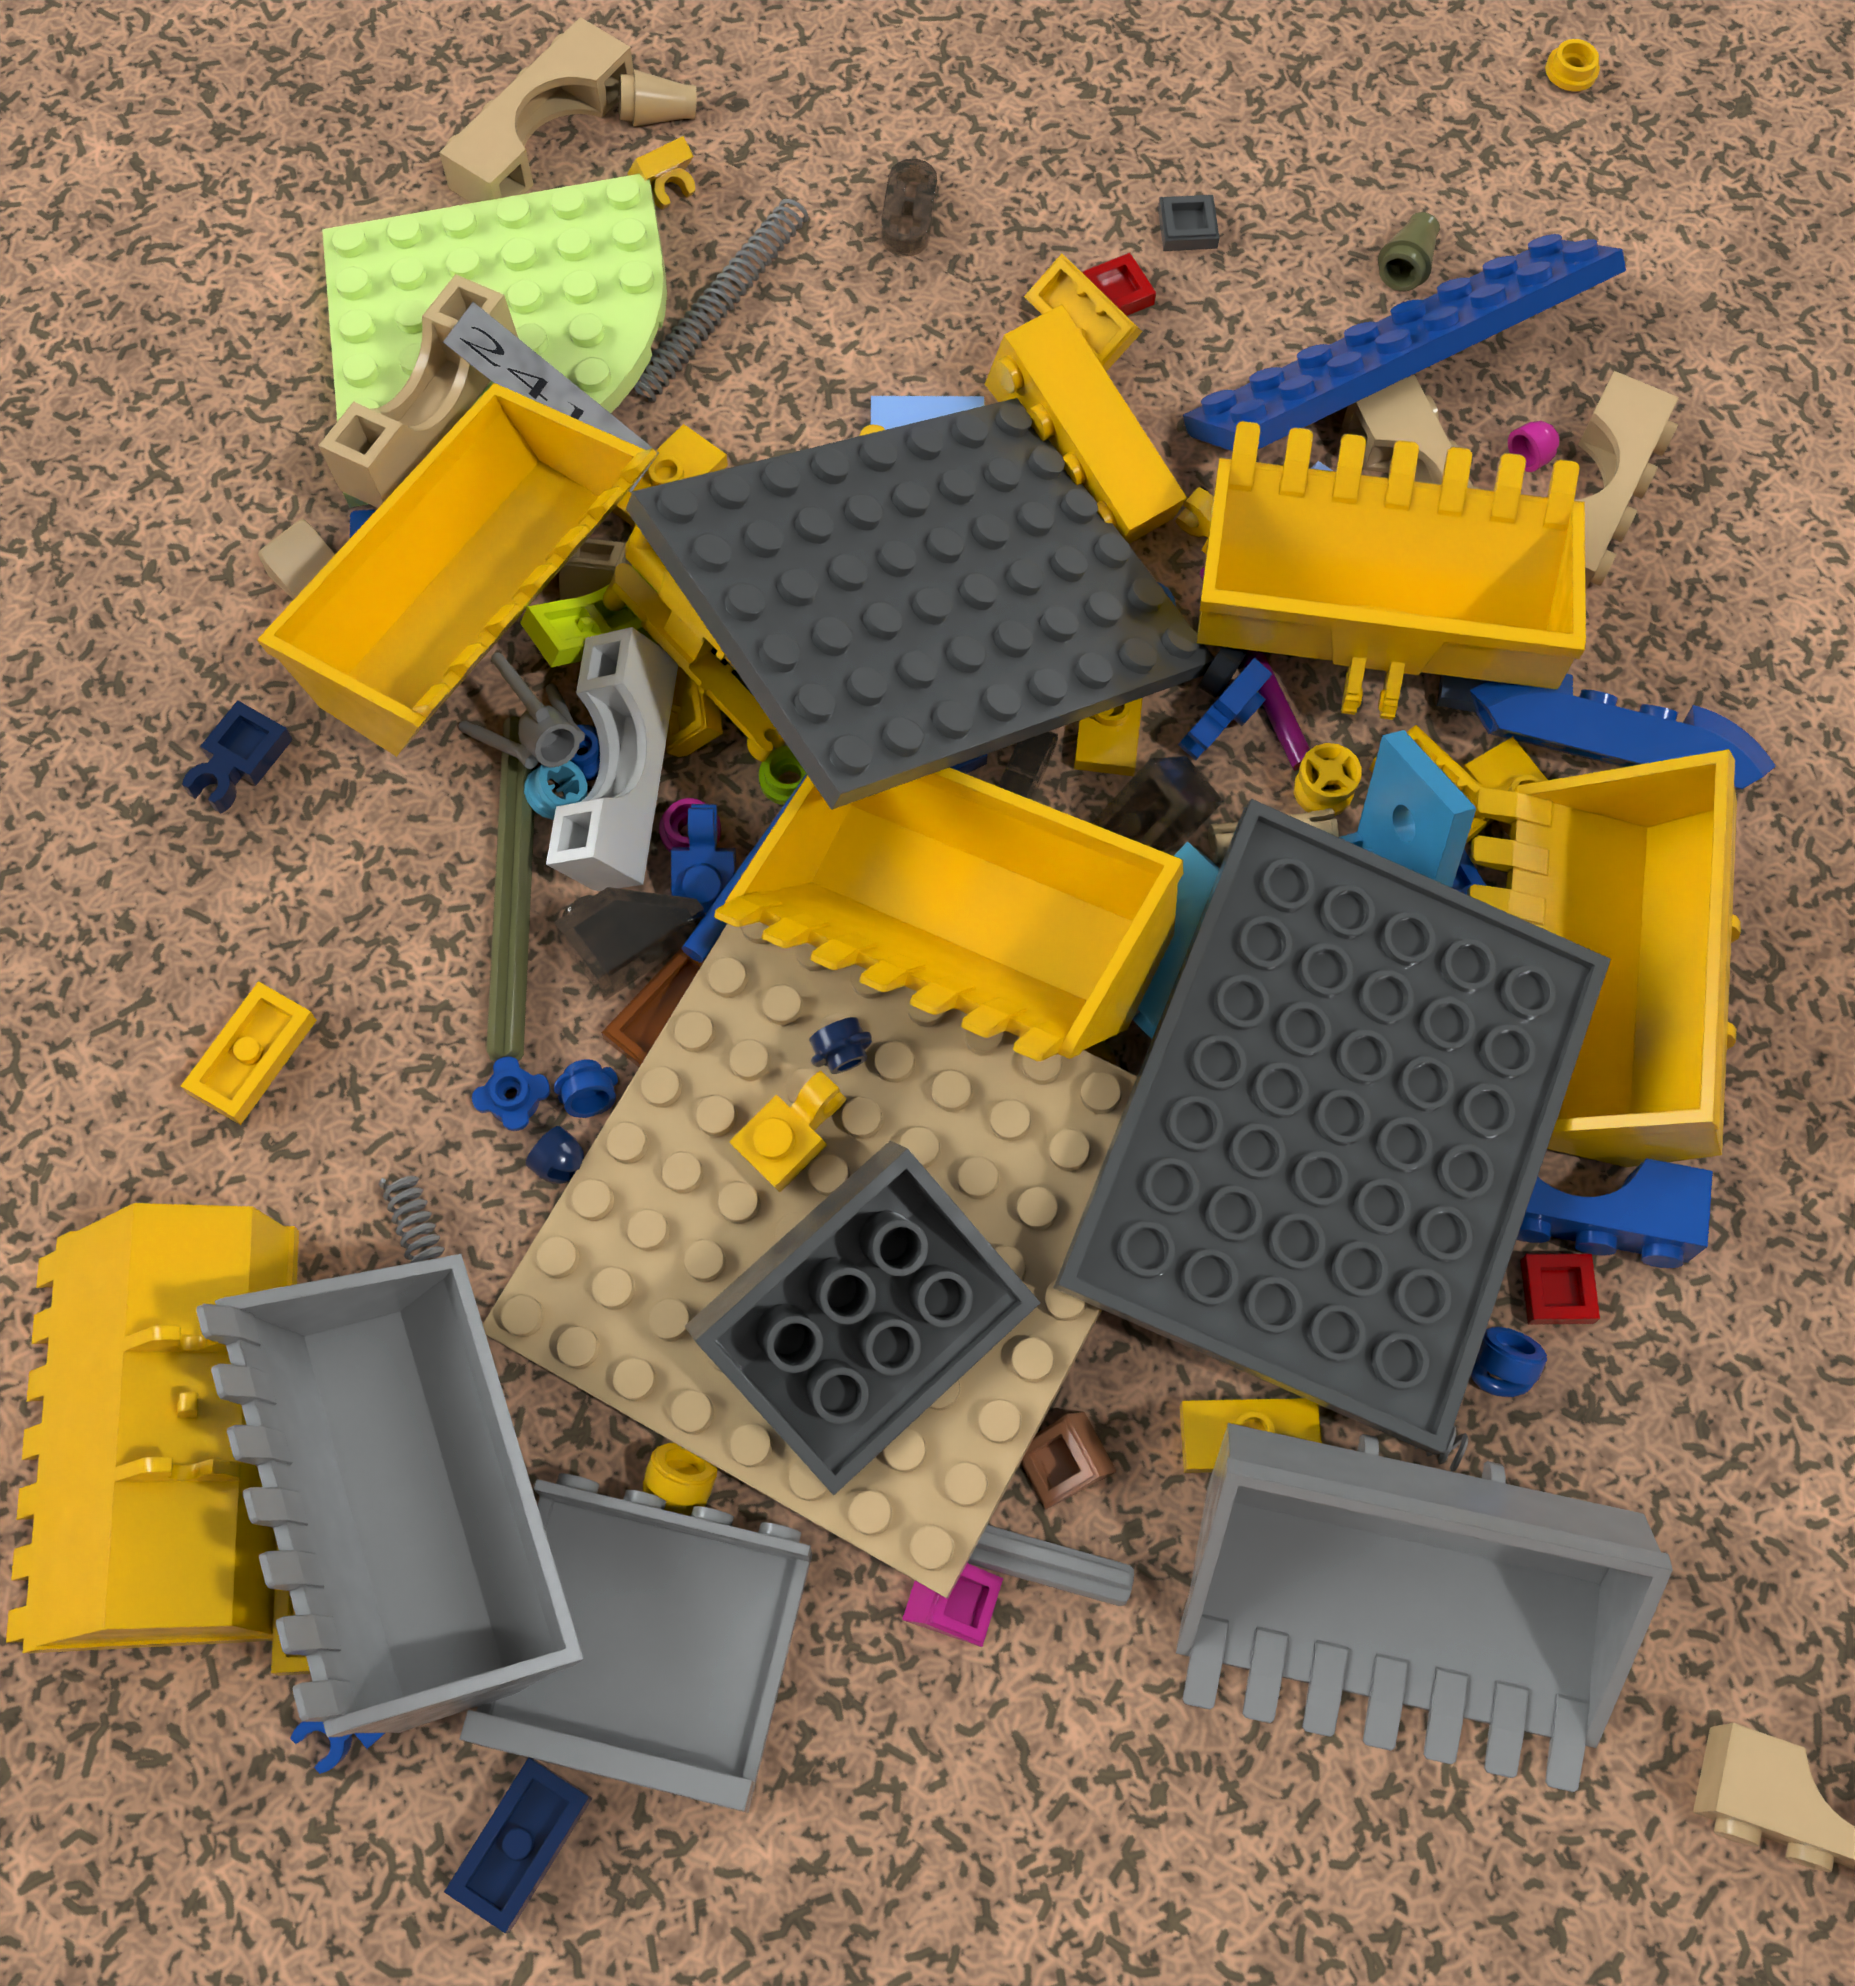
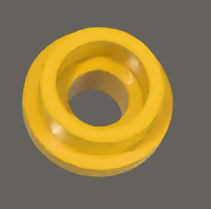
(1573, 65)

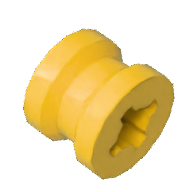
(1325, 766)

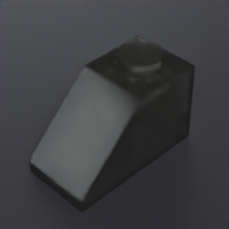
(1161, 804)
(625, 934)

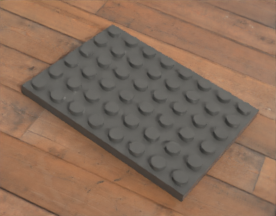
(917, 595)
(1337, 1128)

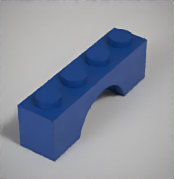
(1654, 1213)

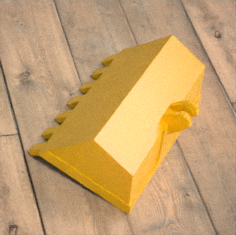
(1395, 567)

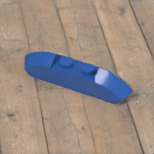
(1601, 731)

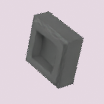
(1188, 222)

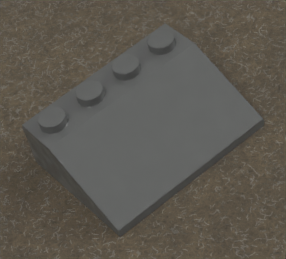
(862, 1315)

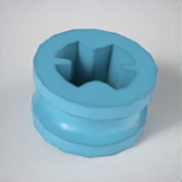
(540, 794)

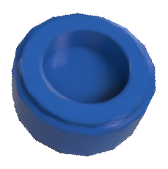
(1511, 1358)

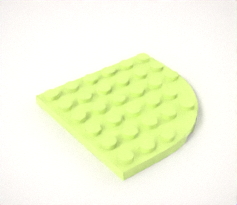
(571, 261)

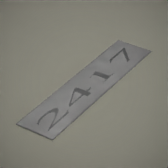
(517, 367)

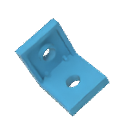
(1414, 812)

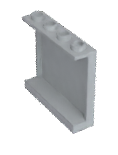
(677, 1643)

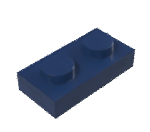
(518, 1845)

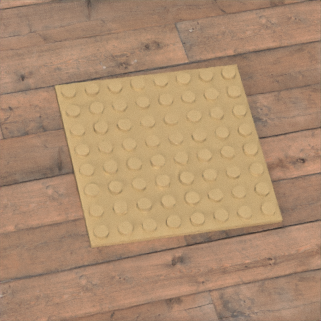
(678, 1214)

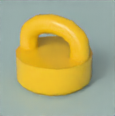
(679, 1478)

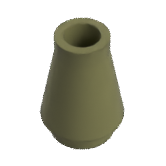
(1409, 254)

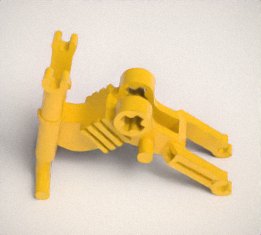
(685, 638)

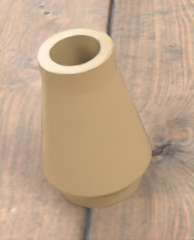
(654, 99)

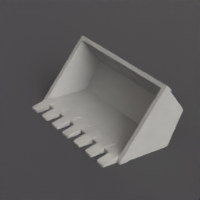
(390, 1496)
(1417, 1597)

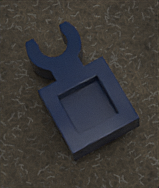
(238, 747)

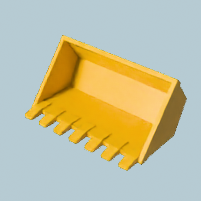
(450, 563)
(1646, 877)
(971, 905)
(136, 1474)

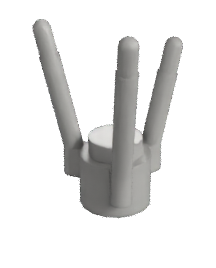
(544, 731)

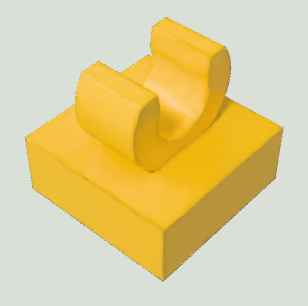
(665, 166)

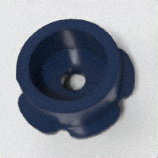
(840, 1045)

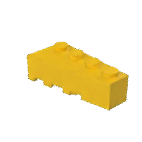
(1086, 421)

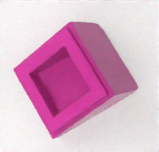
(964, 1613)

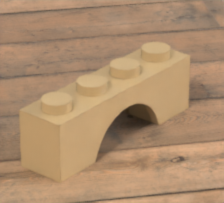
(568, 78)
(1395, 415)
(1620, 439)
(381, 446)
(1766, 1790)

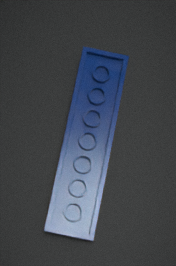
(1406, 341)

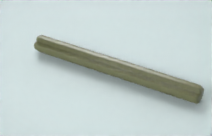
(511, 908)

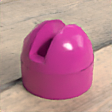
(1535, 442)

